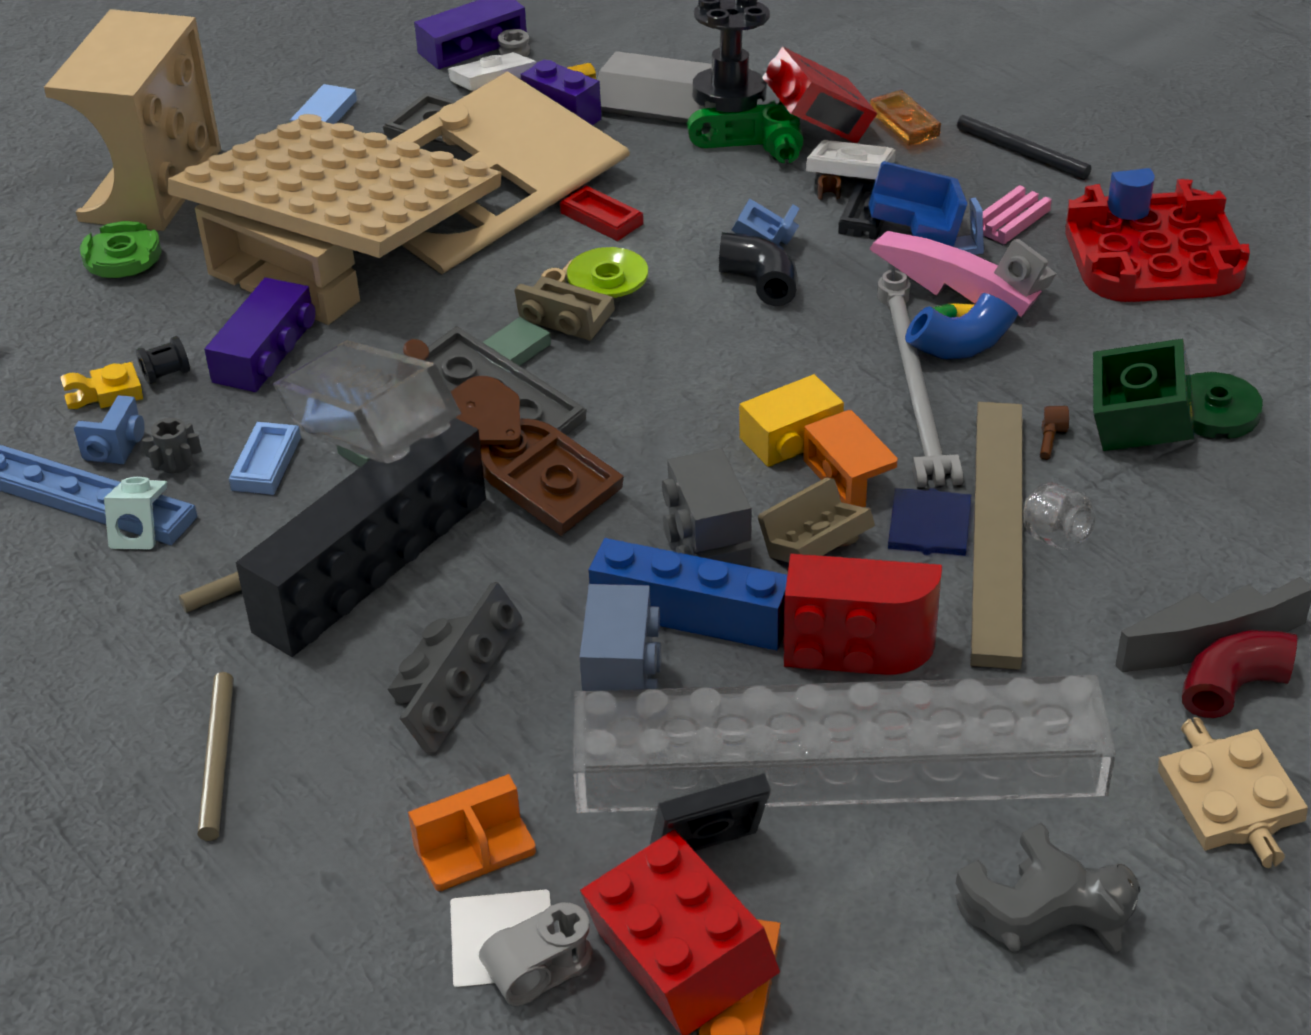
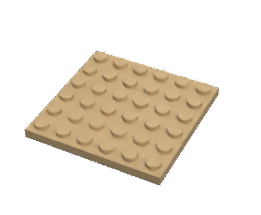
(337, 184)

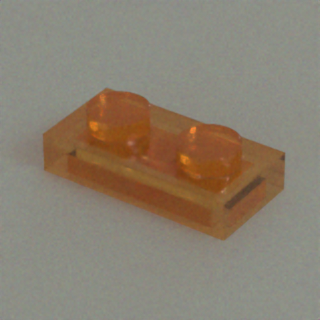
(905, 117)

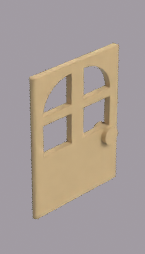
(527, 140)

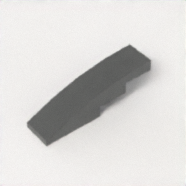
(1194, 623)

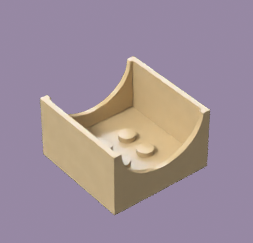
(152, 104)

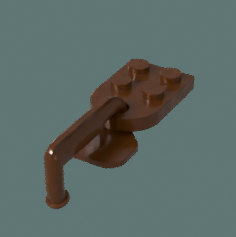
(529, 457)

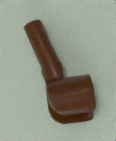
(829, 183)
(1055, 420)

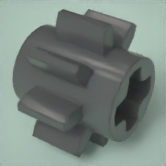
(172, 445)

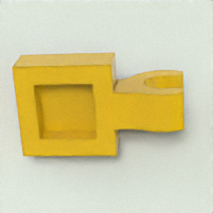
(102, 386)

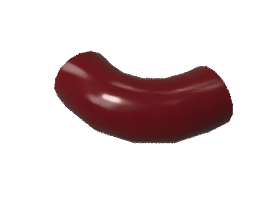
(1233, 661)

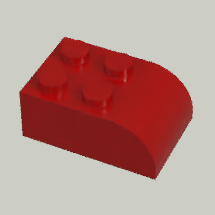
(860, 614)

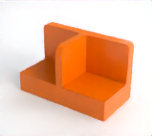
(848, 453)
(471, 833)

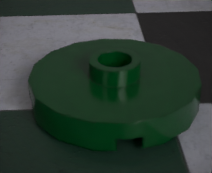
(1224, 405)

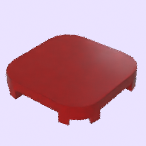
(1170, 254)

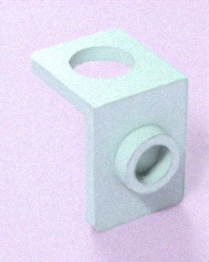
(132, 497)

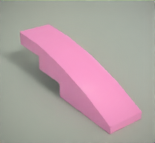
(939, 265)

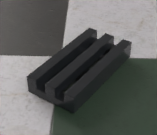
(862, 224)

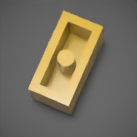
(776, 420)

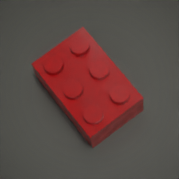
(680, 932)

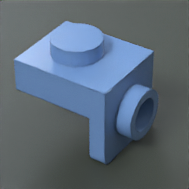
(761, 222)
(113, 437)

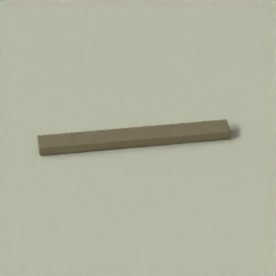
(997, 538)

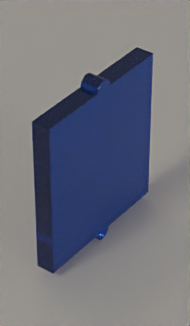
(929, 521)

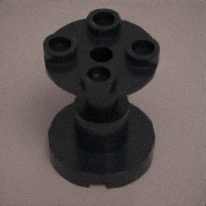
(729, 79)

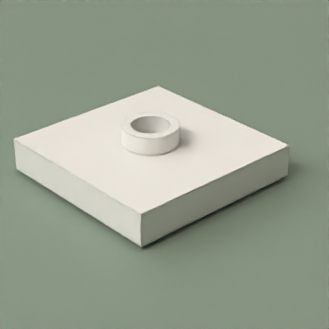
(488, 68)
(848, 159)

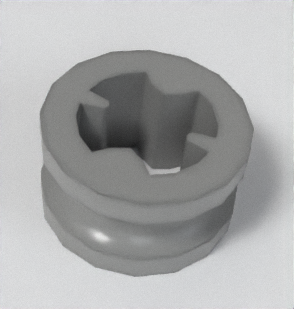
(514, 41)

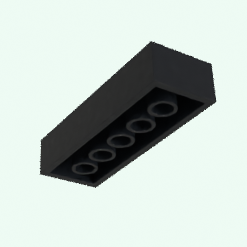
(359, 537)

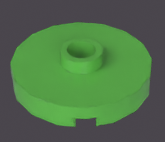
(120, 249)

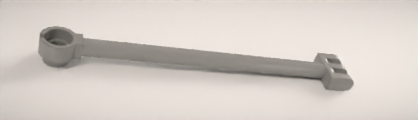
(933, 463)

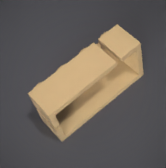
(251, 250)

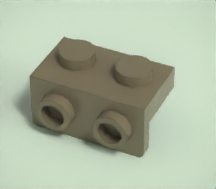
(564, 307)
(813, 522)

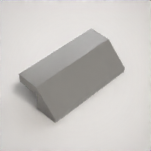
(650, 87)

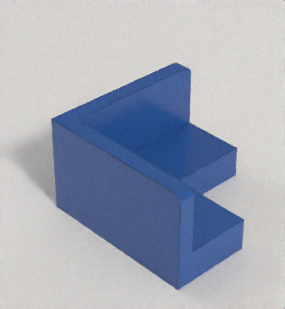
(919, 199)

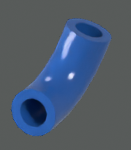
(962, 335)

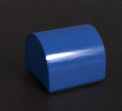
(1131, 193)

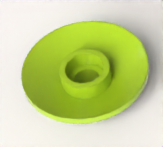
(608, 271)

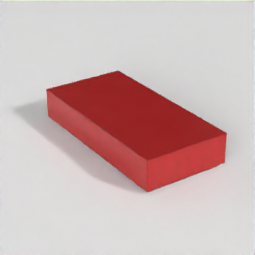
(601, 213)

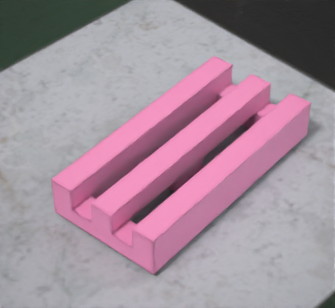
(1006, 212)

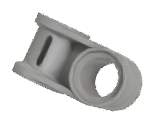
(535, 958)

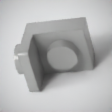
(1024, 269)

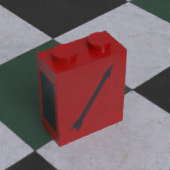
(819, 95)

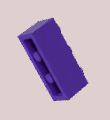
(467, 30)
(260, 334)

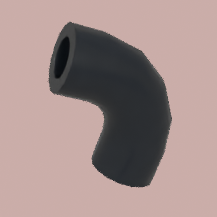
(762, 260)

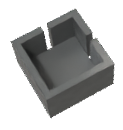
(707, 508)

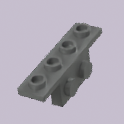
(452, 665)

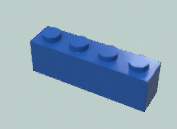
(699, 592)

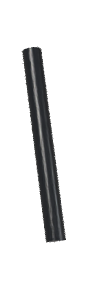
(1024, 147)

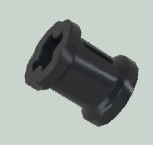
(163, 360)

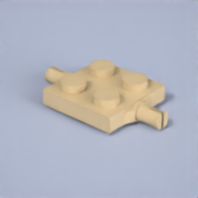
(1232, 791)

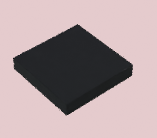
(714, 813)

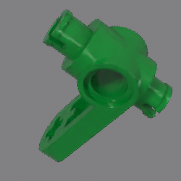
(763, 125)

